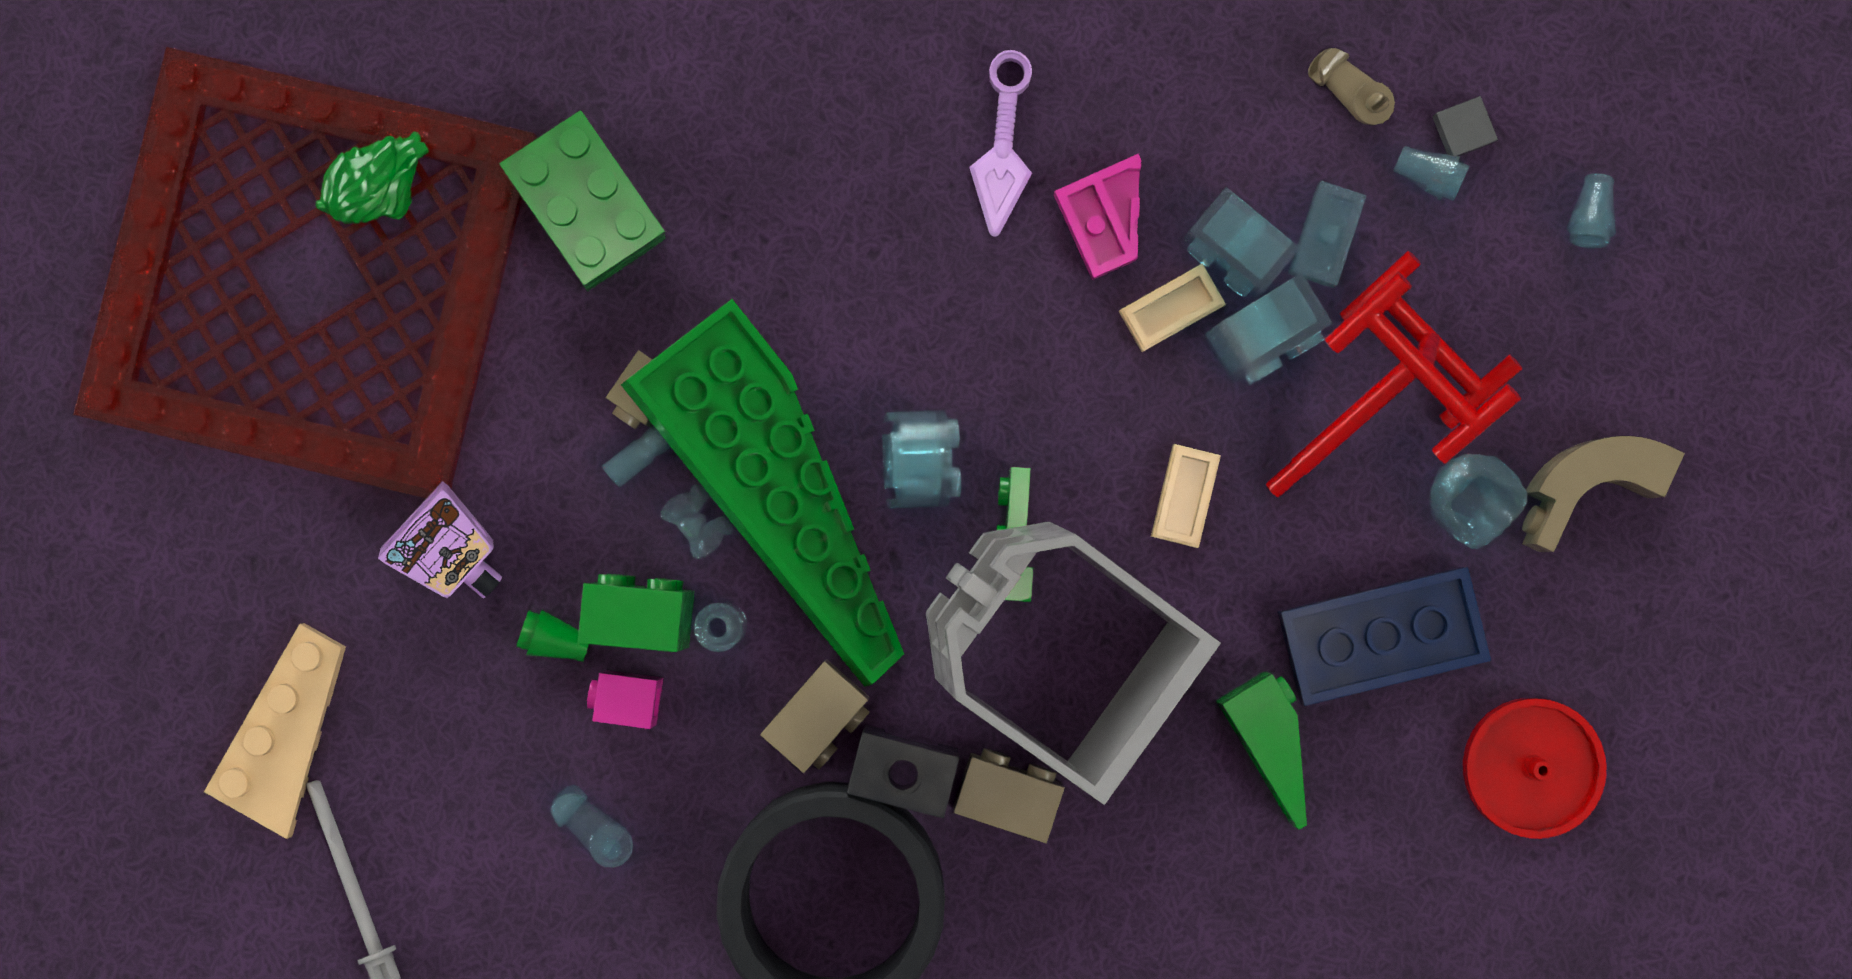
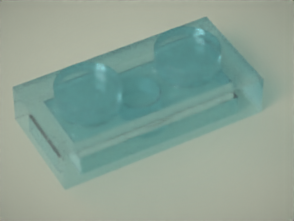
(1327, 234)

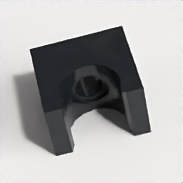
(929, 790)

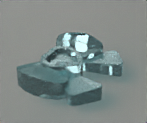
(702, 536)

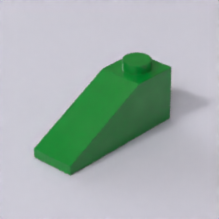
(1270, 735)

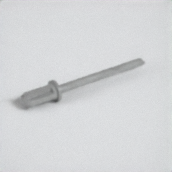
(380, 961)

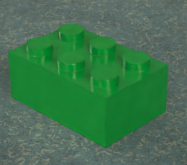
(583, 200)

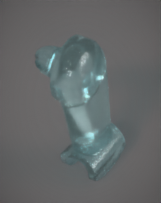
(599, 833)

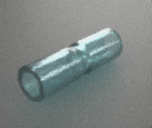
(635, 457)

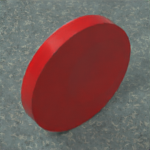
(1534, 767)

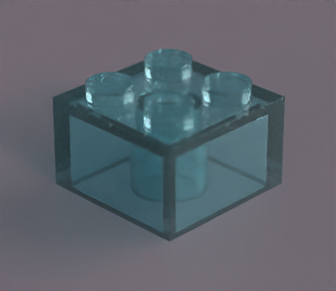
(1275, 324)

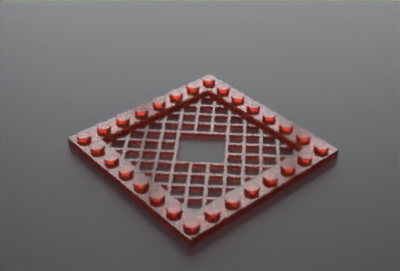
(145, 238)

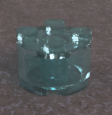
(920, 459)

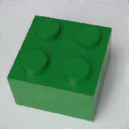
(636, 616)

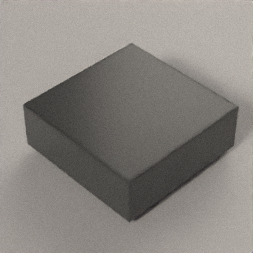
(1465, 127)

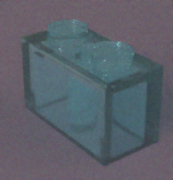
(1240, 244)

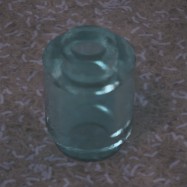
(734, 620)

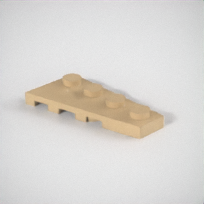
(274, 747)

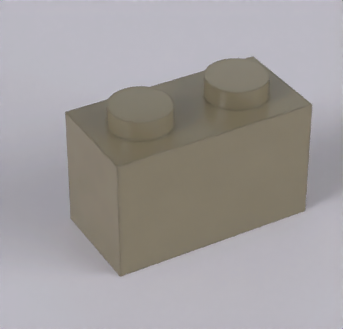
(816, 716)
(1009, 796)

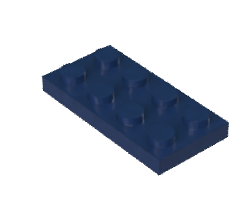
(1384, 636)

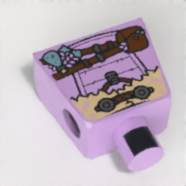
(442, 547)

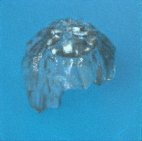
(1476, 498)

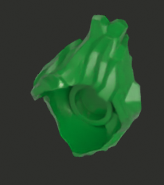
(372, 180)

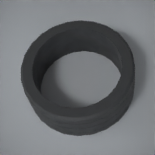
(738, 931)

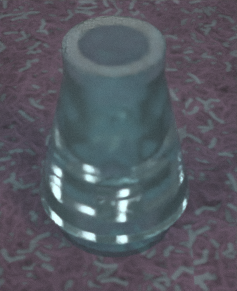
(1432, 172)
(1594, 213)

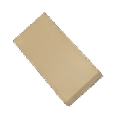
(1172, 307)
(1185, 496)

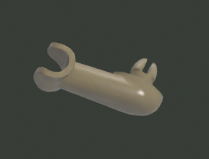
(1361, 95)

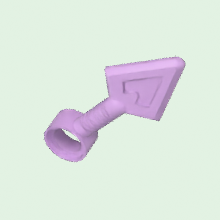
(1000, 172)

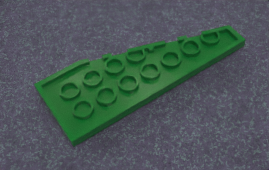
(743, 436)

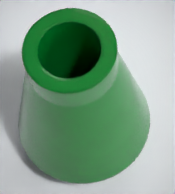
(550, 637)

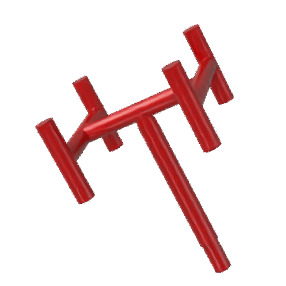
(1414, 363)

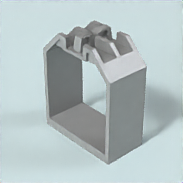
(1136, 708)

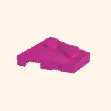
(1104, 216)

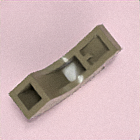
(1627, 461)

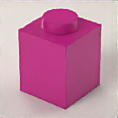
(625, 699)

